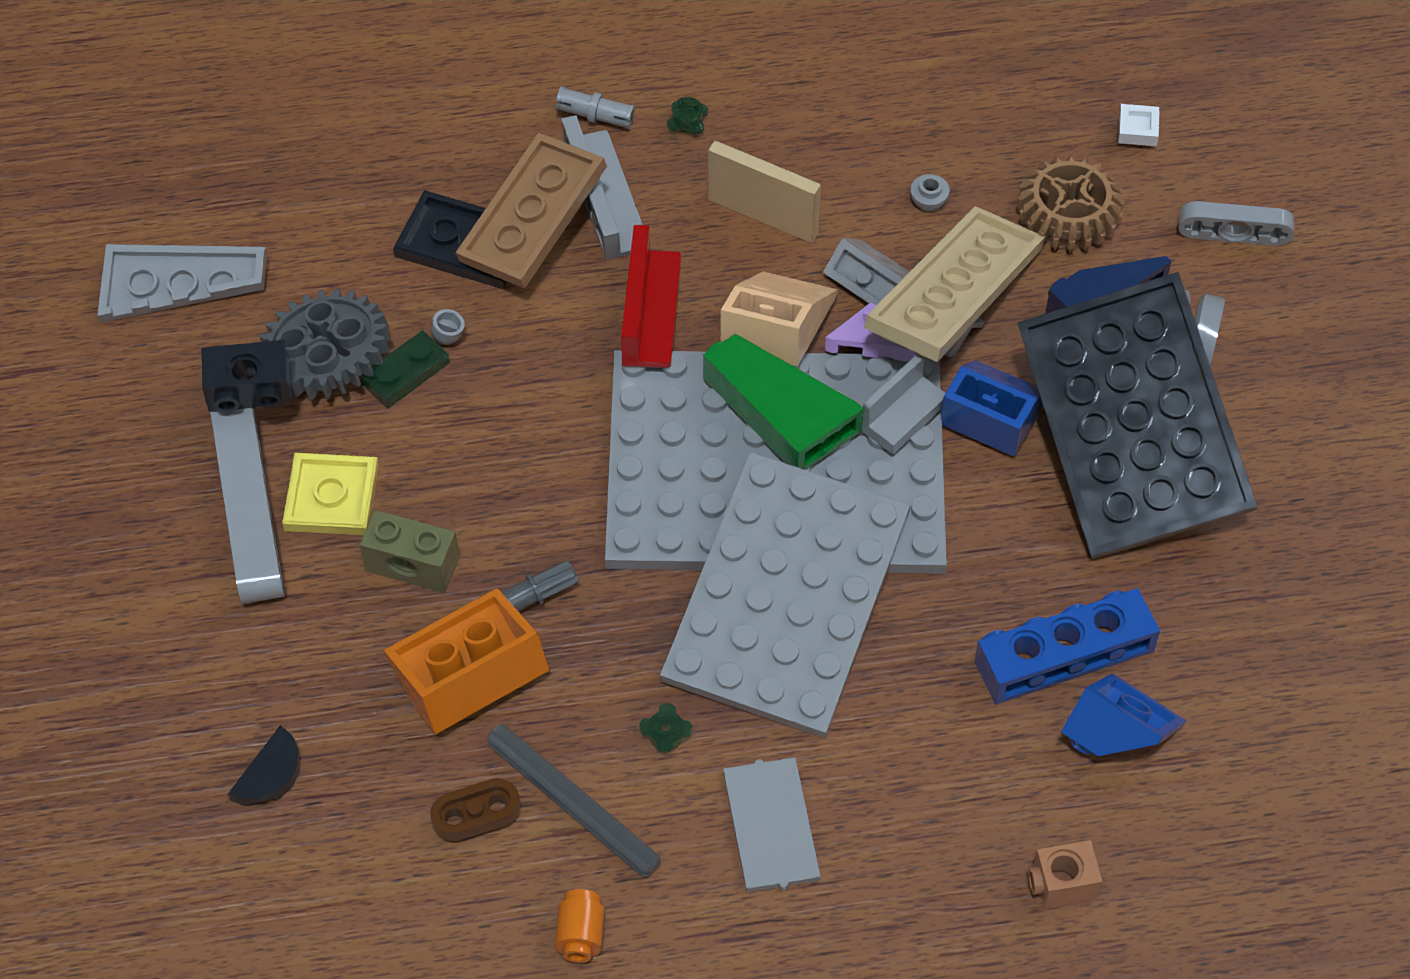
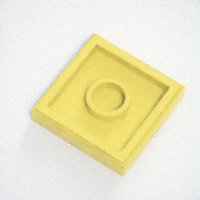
(330, 494)

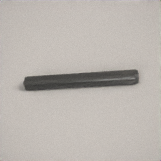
(574, 800)

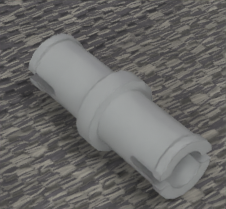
(595, 107)

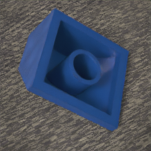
(1118, 719)

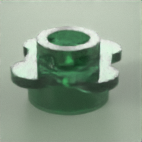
(687, 116)
(666, 740)

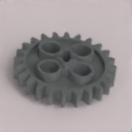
(330, 341)

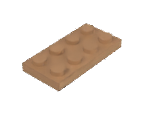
(531, 210)

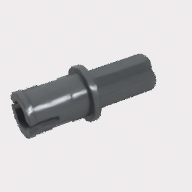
(541, 585)

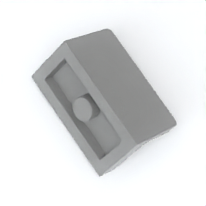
(901, 406)

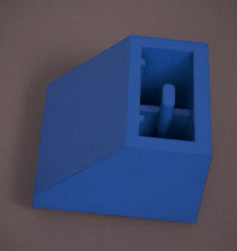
(991, 406)

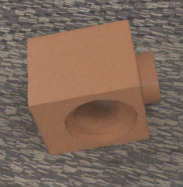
(1078, 861)

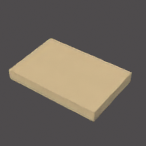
(763, 191)

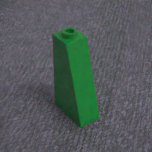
(781, 403)

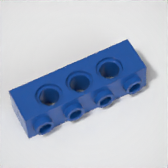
(1052, 663)

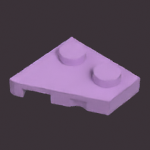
(854, 335)

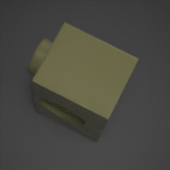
(410, 551)

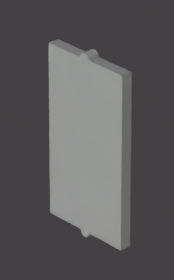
(771, 825)

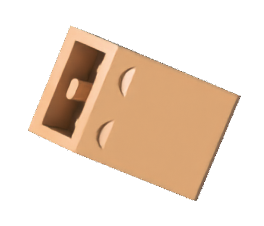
(776, 314)

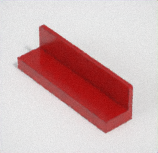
(649, 303)

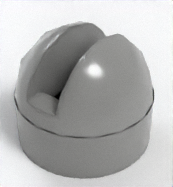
(447, 326)

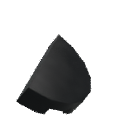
(270, 772)

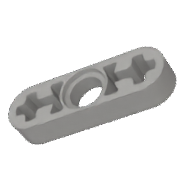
(1210, 222)

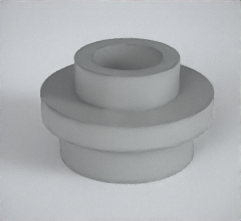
(926, 199)

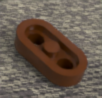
(473, 807)

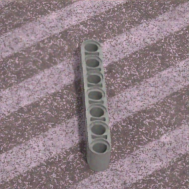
(247, 506)

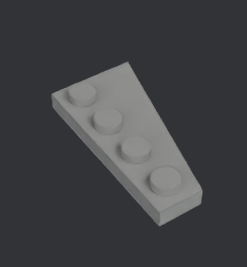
(173, 276)

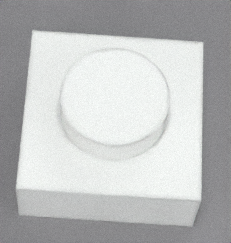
(1138, 125)

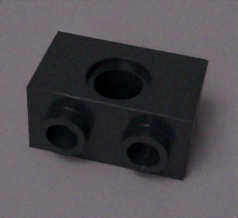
(262, 363)

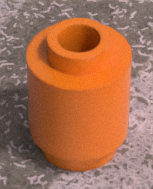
(579, 925)

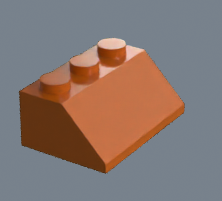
(467, 660)

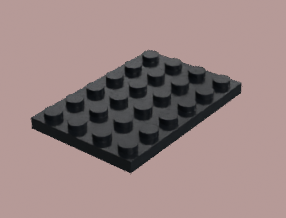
(1136, 416)

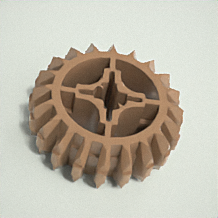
(1070, 194)

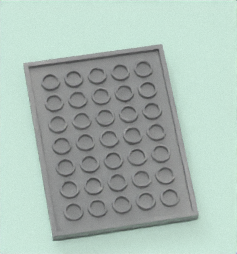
(685, 447)

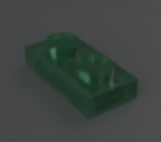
(405, 369)

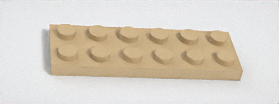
(954, 284)

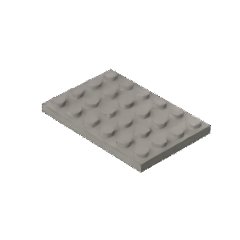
(786, 594)

